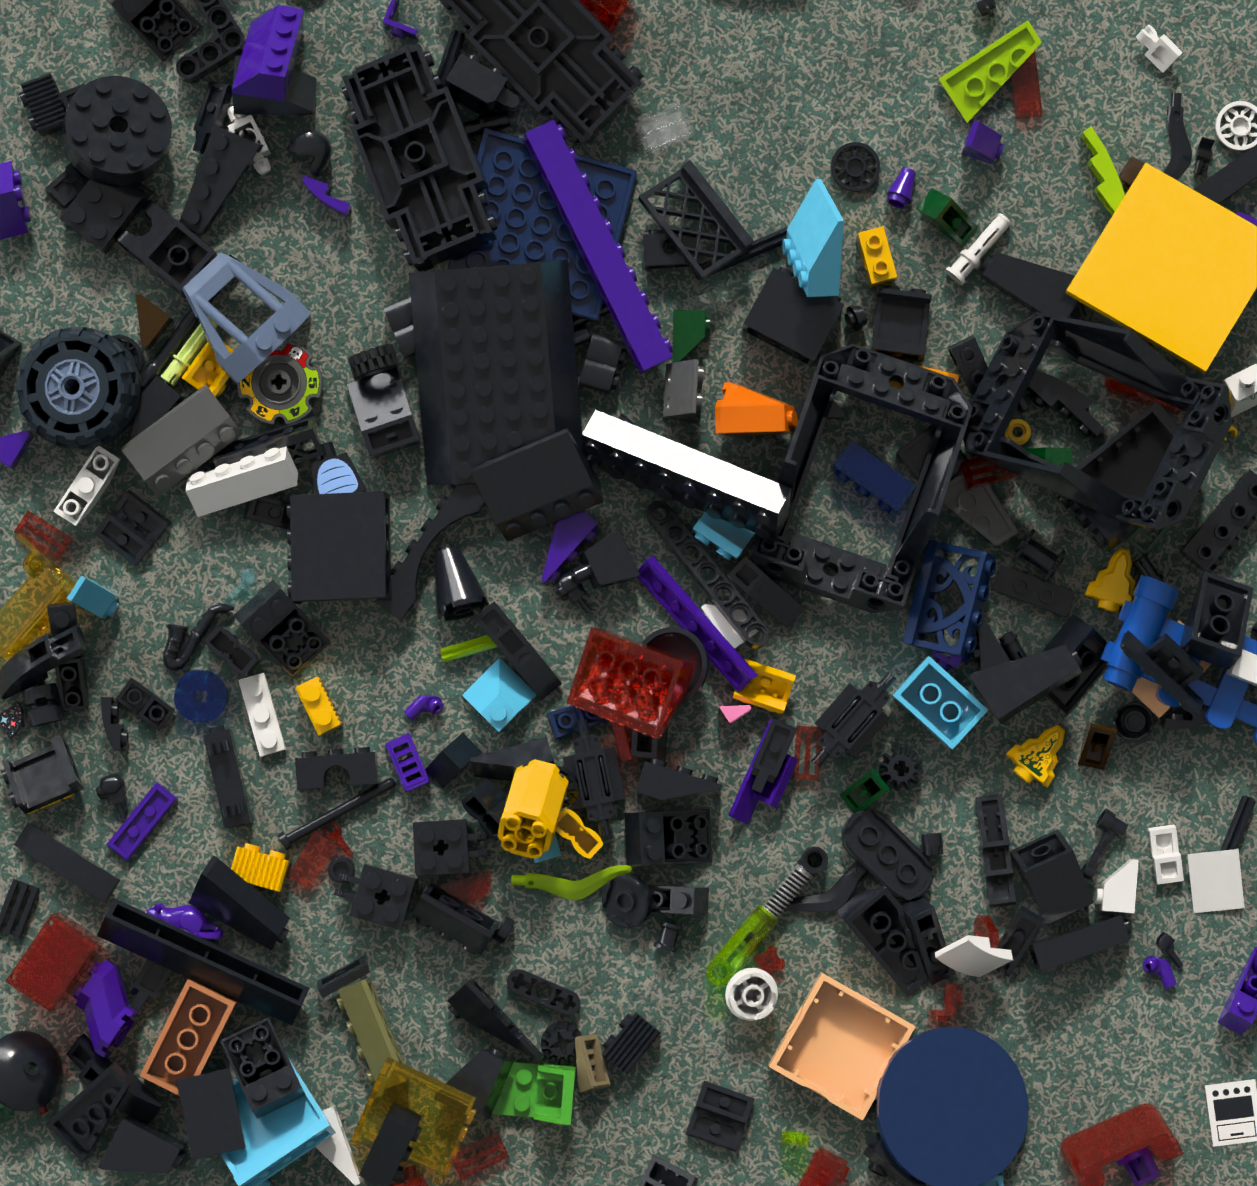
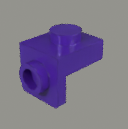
(945, 662)
(1140, 1166)

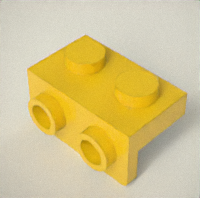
(206, 371)
(768, 689)

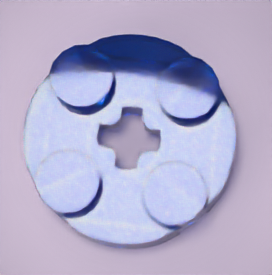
(215, 700)

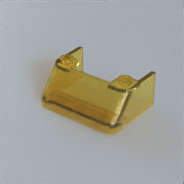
(26, 612)

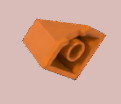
(752, 413)

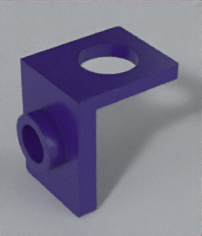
(398, 29)

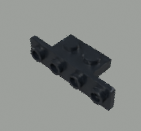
(1168, 666)

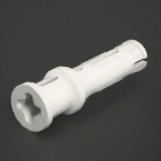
(971, 258)

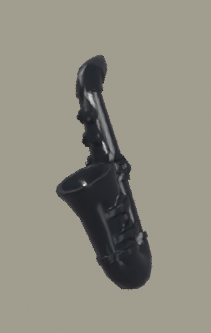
(181, 647)

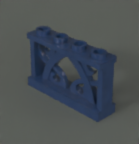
(971, 611)

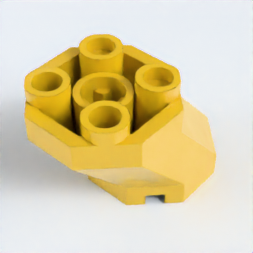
(532, 809)

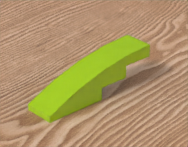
(1110, 190)

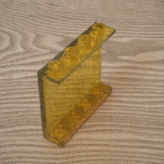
(442, 1112)

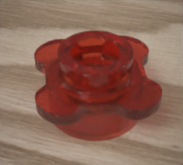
(770, 953)

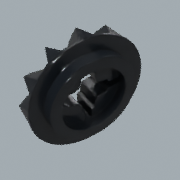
(550, 1037)

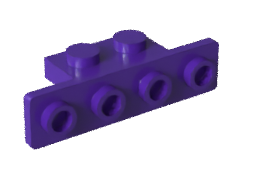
(771, 794)

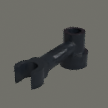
(1111, 826)

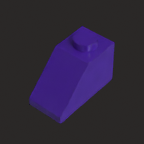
(983, 143)

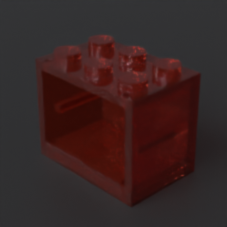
(55, 961)

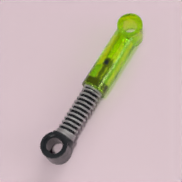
(764, 918)

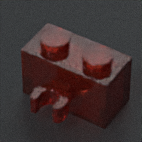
(824, 1169)

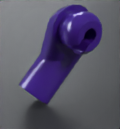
(1162, 968)

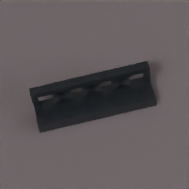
(275, 438)

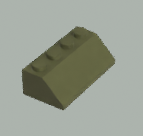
(369, 1025)

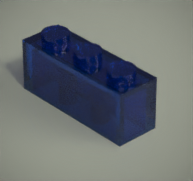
(872, 477)

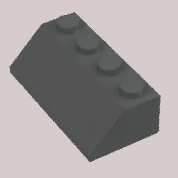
(181, 440)

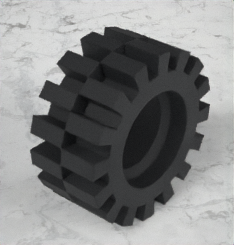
(373, 361)

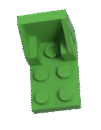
(538, 1092)

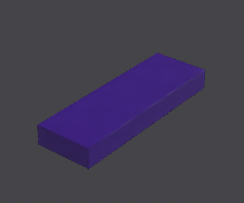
(142, 821)

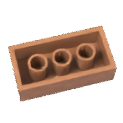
(189, 1035)

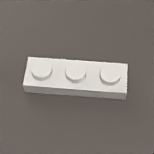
(262, 714)

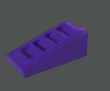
(408, 786)

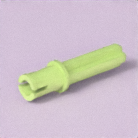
(186, 355)

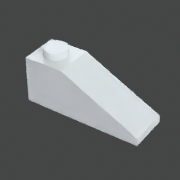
(337, 1148)

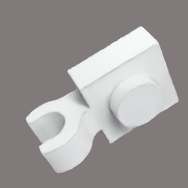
(1161, 50)

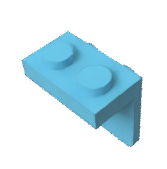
(722, 535)

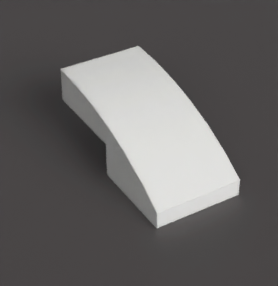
(1165, 854)

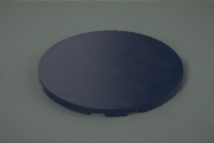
(952, 1107)

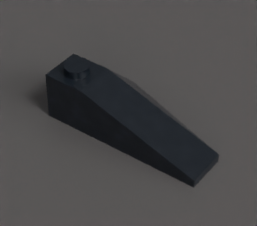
(480, 1010)

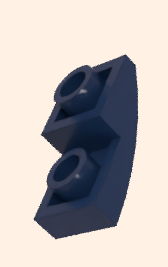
(564, 720)

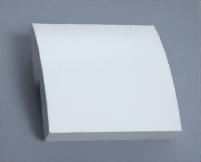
(973, 956)

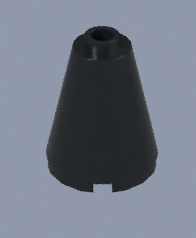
(456, 585)

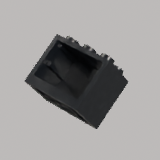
(790, 319)

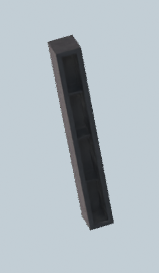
(203, 961)

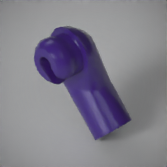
(424, 703)

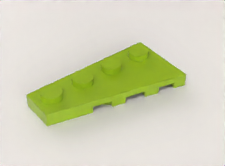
(983, 74)

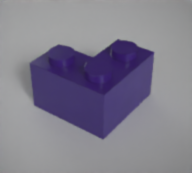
(13, 215)

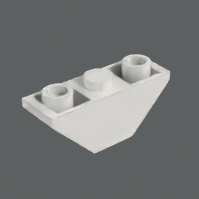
(88, 486)

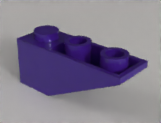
(566, 539)
(1242, 1002)

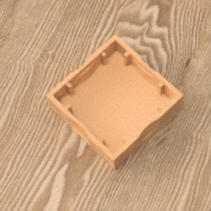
(840, 1045)

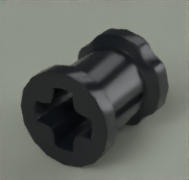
(668, 936)

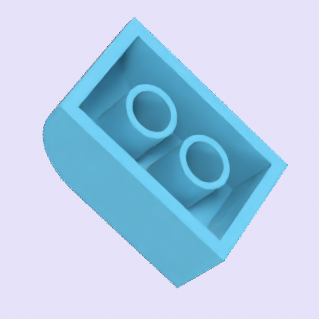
(939, 703)

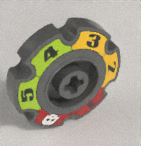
(294, 398)

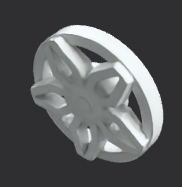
(1239, 126)

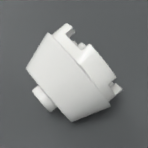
(751, 994)

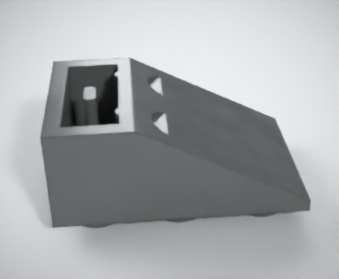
(680, 392)

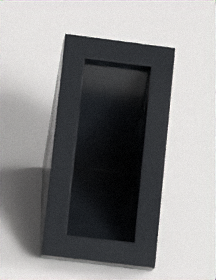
(452, 760)

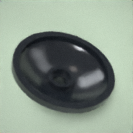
(686, 646)
(20, 1087)

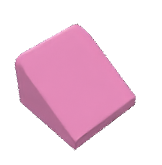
(733, 713)

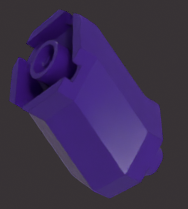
(105, 1007)

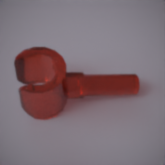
(337, 836)

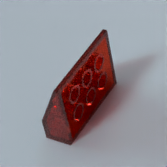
(629, 682)

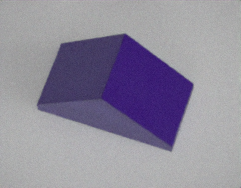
(13, 447)

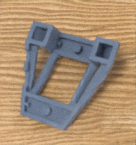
(266, 338)

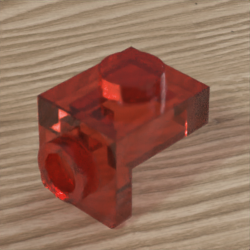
(952, 997)

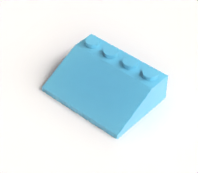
(815, 243)

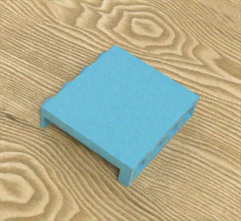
(276, 1137)

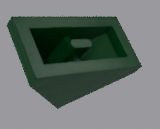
(864, 791)

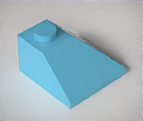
(499, 695)

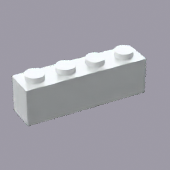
(241, 481)

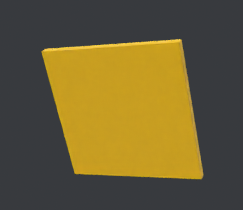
(1171, 268)

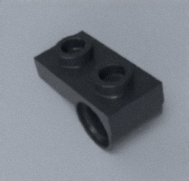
(969, 361)

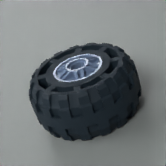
(106, 392)

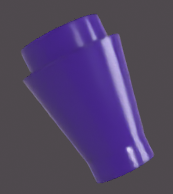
(902, 188)

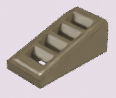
(590, 1073)

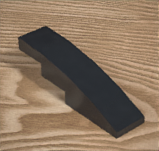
(995, 850)
(67, 862)

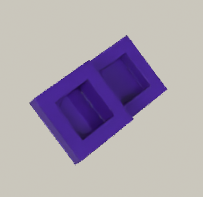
(321, 191)

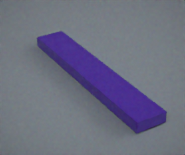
(692, 619)

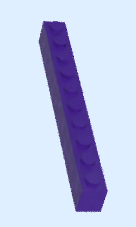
(598, 247)

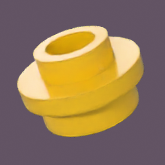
(1024, 426)

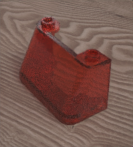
(1115, 1138)

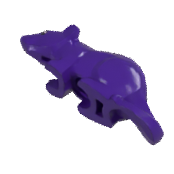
(187, 918)

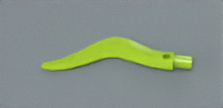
(567, 888)

